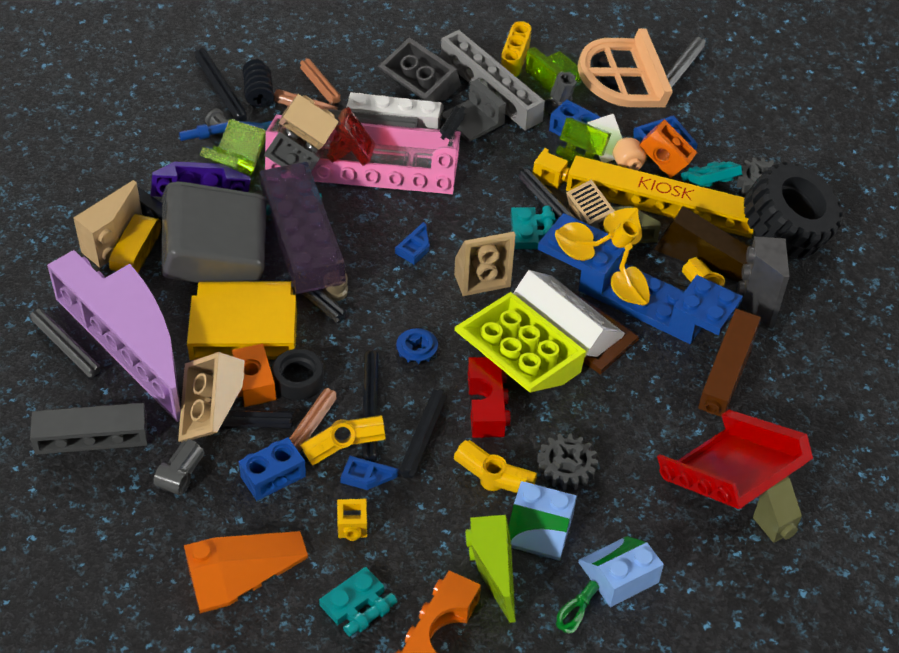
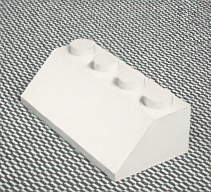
(426, 112)
(568, 313)

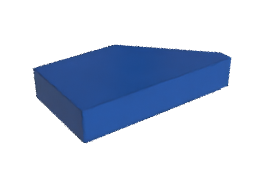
(414, 245)
(366, 474)

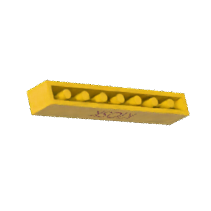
(660, 194)

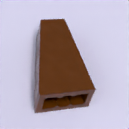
(729, 363)

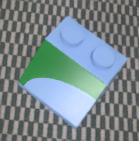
(541, 520)
(623, 569)

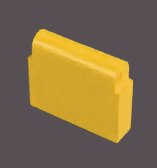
(240, 316)

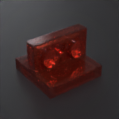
(351, 137)

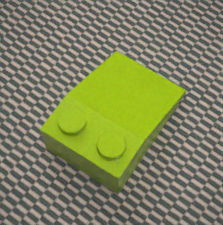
(491, 549)

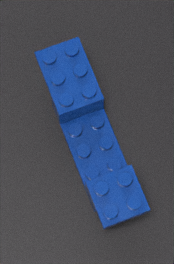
(669, 308)

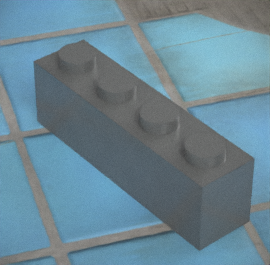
(89, 428)

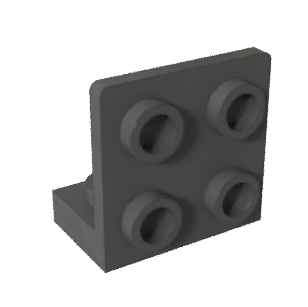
(483, 112)
(291, 149)

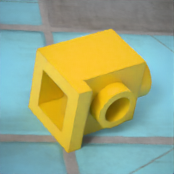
(551, 169)
(351, 526)

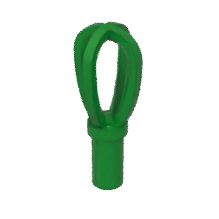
(581, 600)

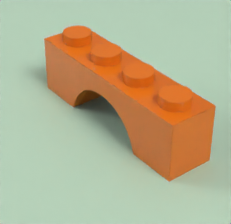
(452, 603)

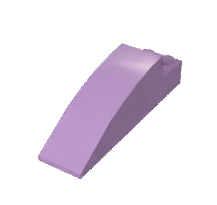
(123, 320)

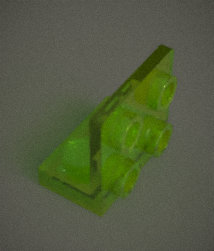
(546, 69)
(238, 147)

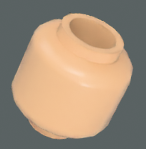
(629, 153)

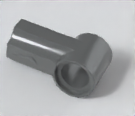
(561, 90)
(176, 474)

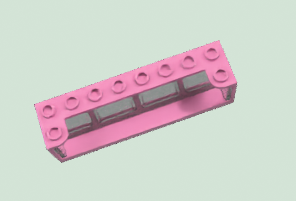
(401, 160)

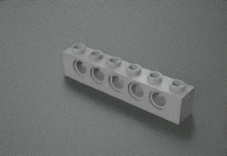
(474, 63)

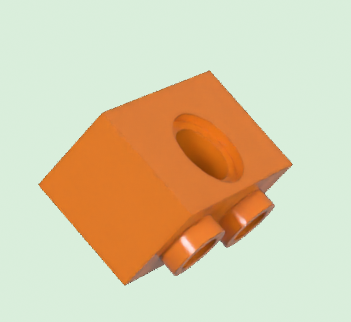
(667, 148)
(258, 379)

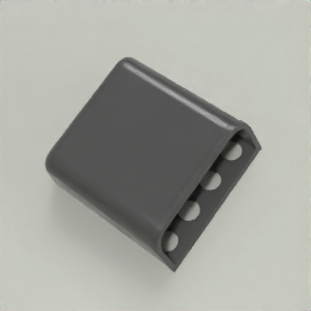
(212, 233)

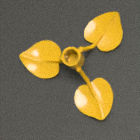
(625, 231)

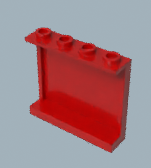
(739, 460)

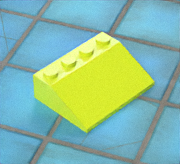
(523, 344)

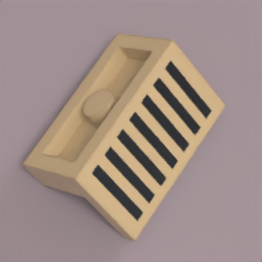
(589, 204)

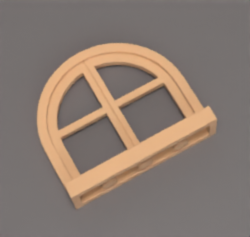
(647, 64)

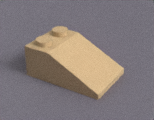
(105, 222)
(485, 263)
(208, 394)

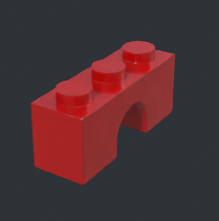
(487, 414)

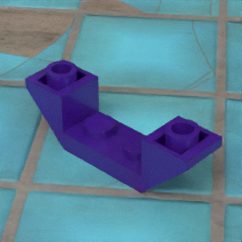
(198, 173)

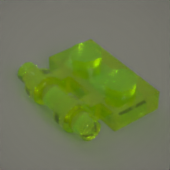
(584, 136)

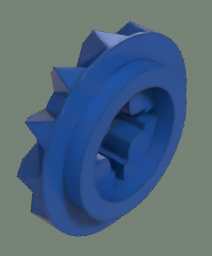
(411, 339)

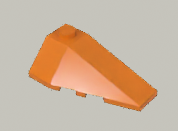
(235, 564)

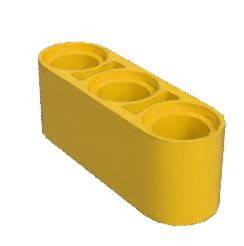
(516, 47)
(135, 243)

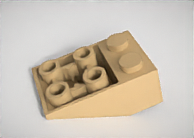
(308, 121)

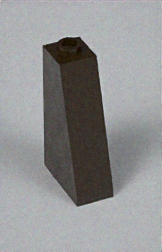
(695, 237)

